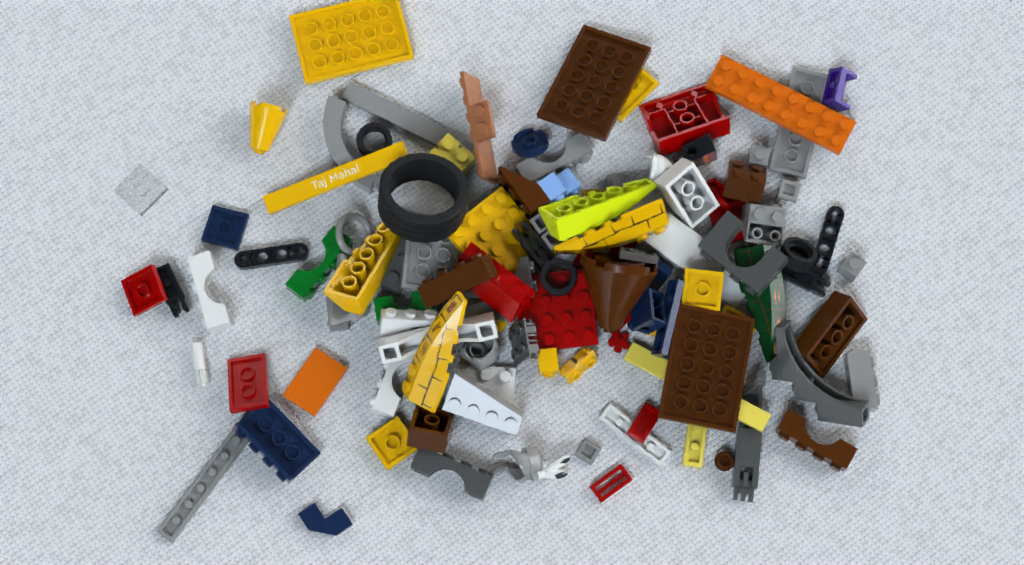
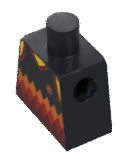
(703, 151)

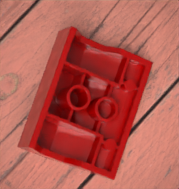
(684, 118)

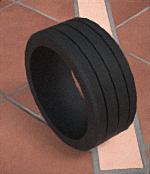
(424, 168)

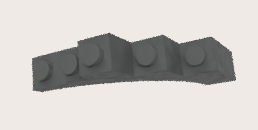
(809, 387)

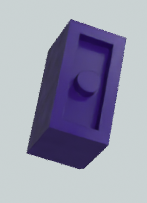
(835, 88)

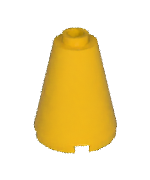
(264, 125)

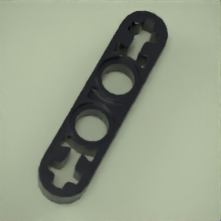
(828, 241)
(271, 253)

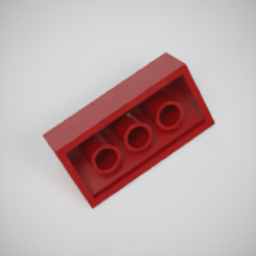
(503, 293)

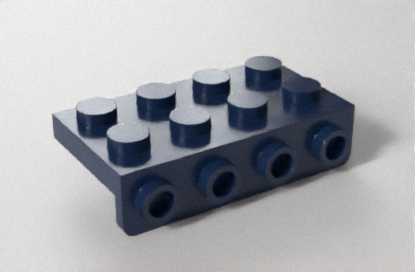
(277, 441)

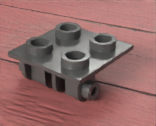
(521, 345)

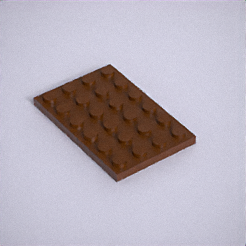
(594, 83)
(706, 368)

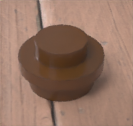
(724, 461)

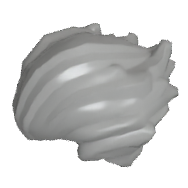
(481, 353)

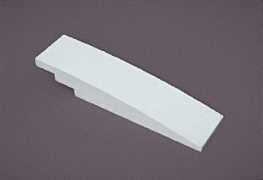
(680, 250)

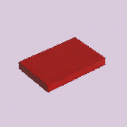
(248, 383)

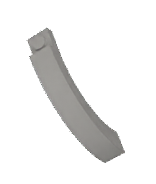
(332, 125)

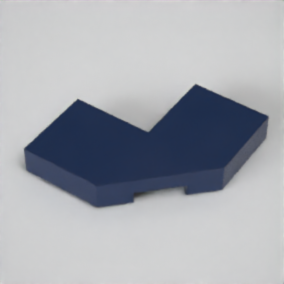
(332, 525)

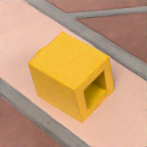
(548, 363)

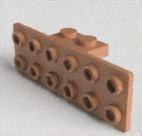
(481, 125)

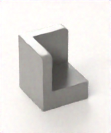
(787, 191)

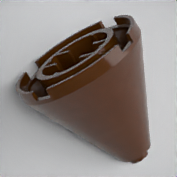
(615, 286)

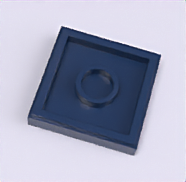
(225, 228)

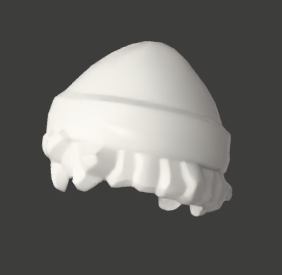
(656, 166)

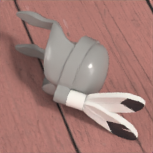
(531, 465)

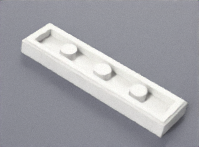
(620, 424)

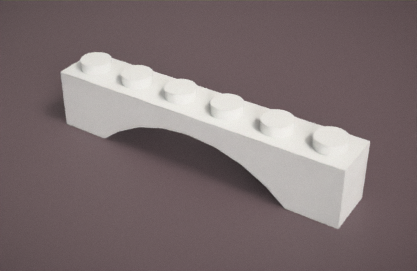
(405, 344)

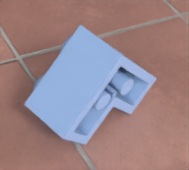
(560, 185)

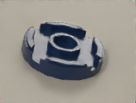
(530, 143)

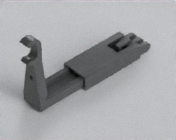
(748, 444)

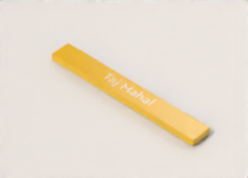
(333, 178)

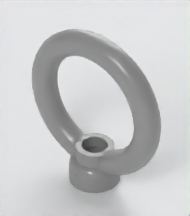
(340, 226)

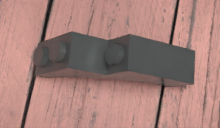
(524, 273)

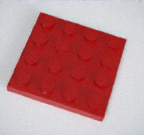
(562, 320)

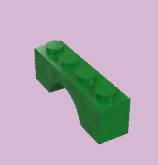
(304, 283)

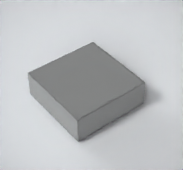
(588, 452)

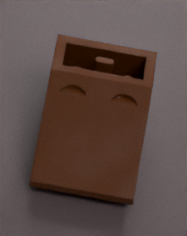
(524, 192)

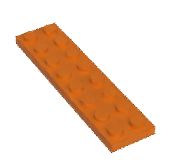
(780, 104)

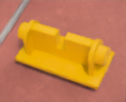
(585, 360)

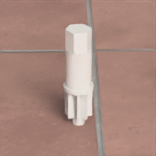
(199, 364)

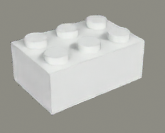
(687, 192)

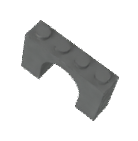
(754, 278)

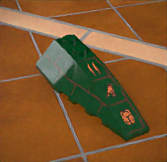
(770, 306)

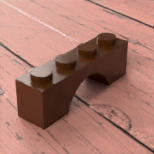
(793, 428)

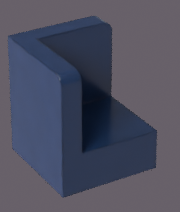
(663, 274)

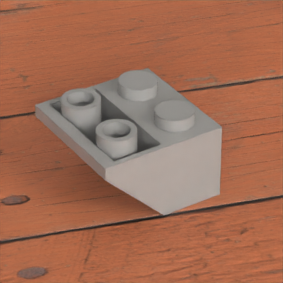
(763, 224)

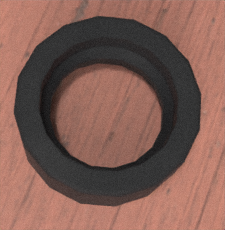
(368, 128)
(804, 248)
(563, 263)

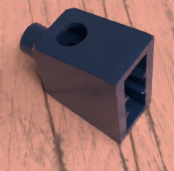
(648, 313)

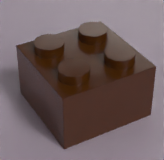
(744, 182)
(430, 430)

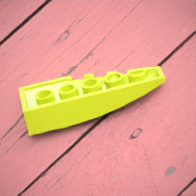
(577, 215)

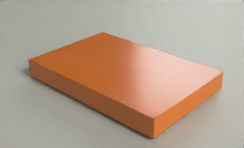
(315, 382)

